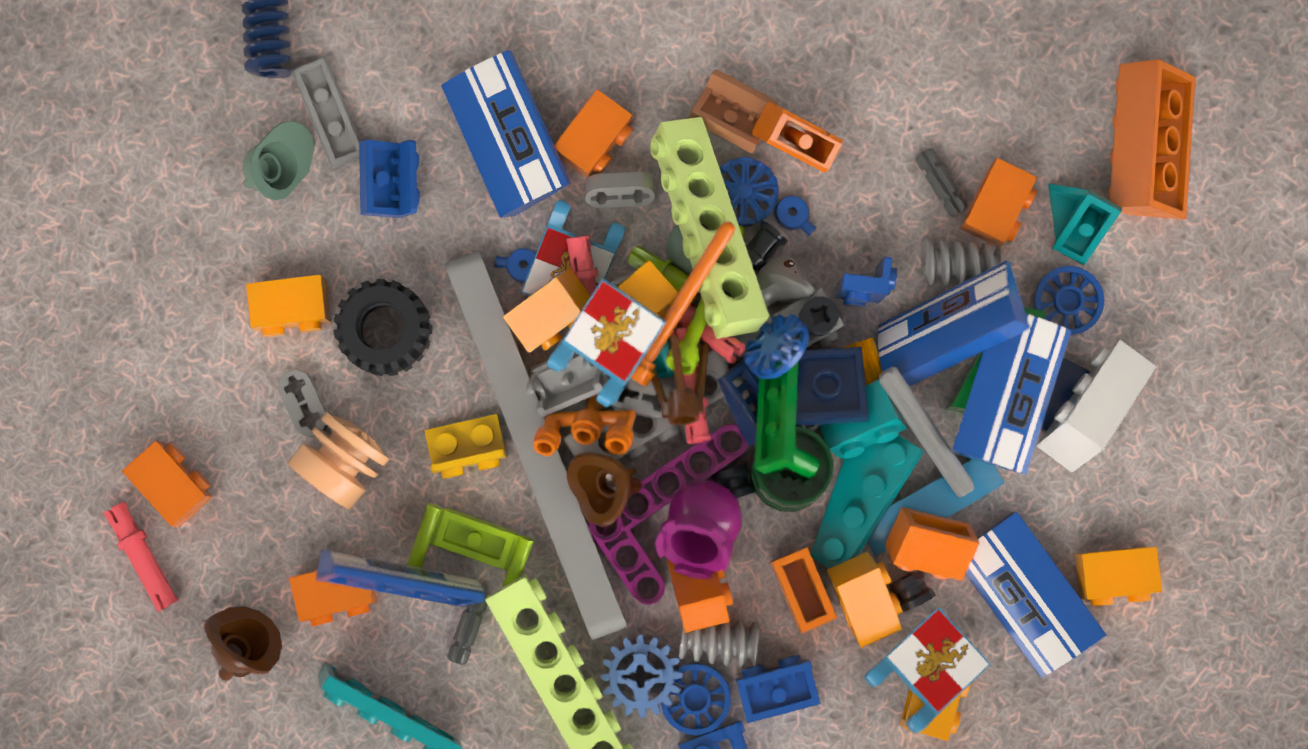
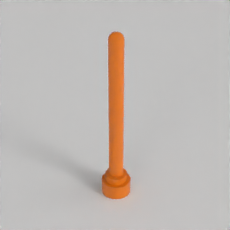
(644, 372)

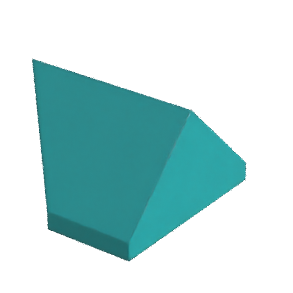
(1080, 220)

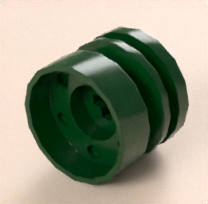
(796, 495)

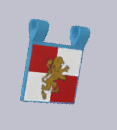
(553, 255)
(611, 335)
(934, 664)

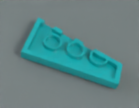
(862, 498)
(383, 709)

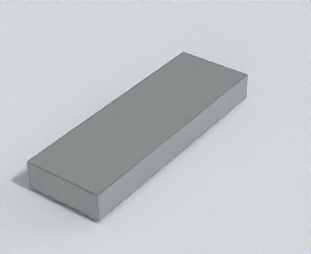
(328, 112)

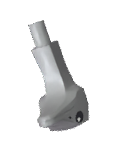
(783, 281)

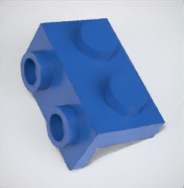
(388, 178)
(860, 289)
(777, 689)

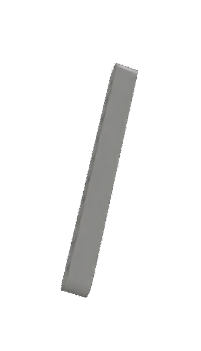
(545, 473)

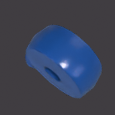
(795, 222)
(513, 261)

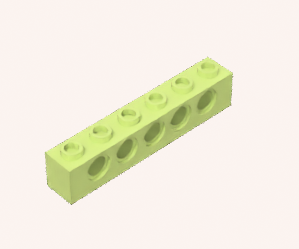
(701, 174)
(505, 605)

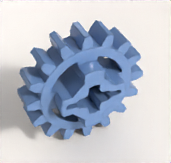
(641, 694)

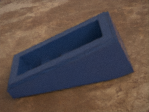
(744, 417)

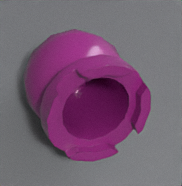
(700, 529)

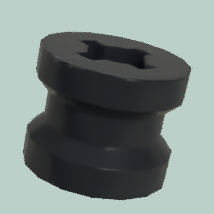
(816, 321)
(735, 480)
(912, 590)

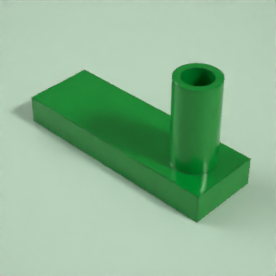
(777, 427)

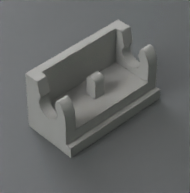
(565, 387)

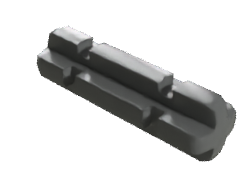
(941, 182)
(466, 633)

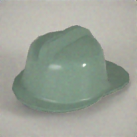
(279, 160)

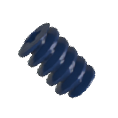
(263, 38)

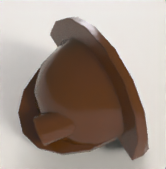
(601, 486)
(243, 642)

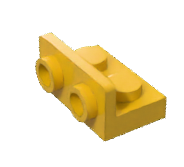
(466, 445)

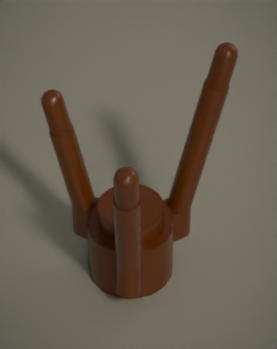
(682, 405)

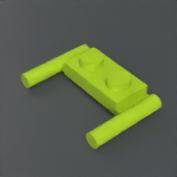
(472, 539)

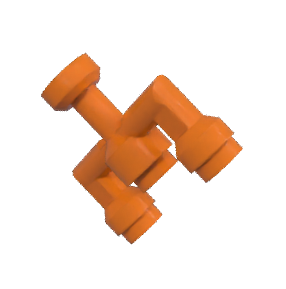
(586, 428)

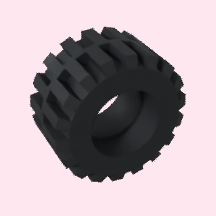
(360, 305)

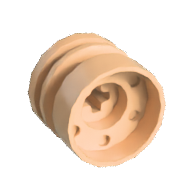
(338, 460)

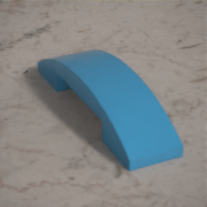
(938, 499)

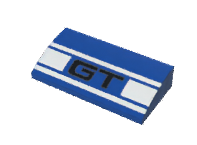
(506, 134)
(953, 325)
(1012, 396)
(398, 579)
(1031, 596)

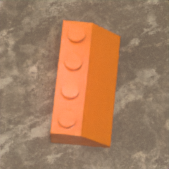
(1152, 140)

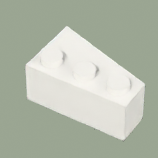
(1097, 407)

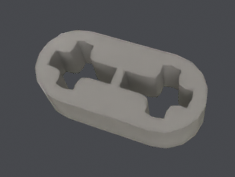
(619, 189)
(294, 406)
(640, 406)

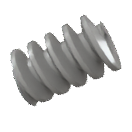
(956, 261)
(722, 641)

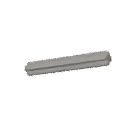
(926, 431)

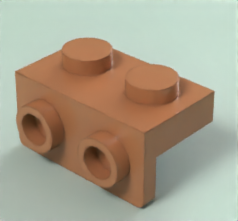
(731, 109)

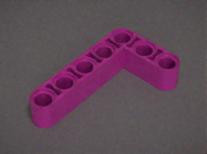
(656, 501)

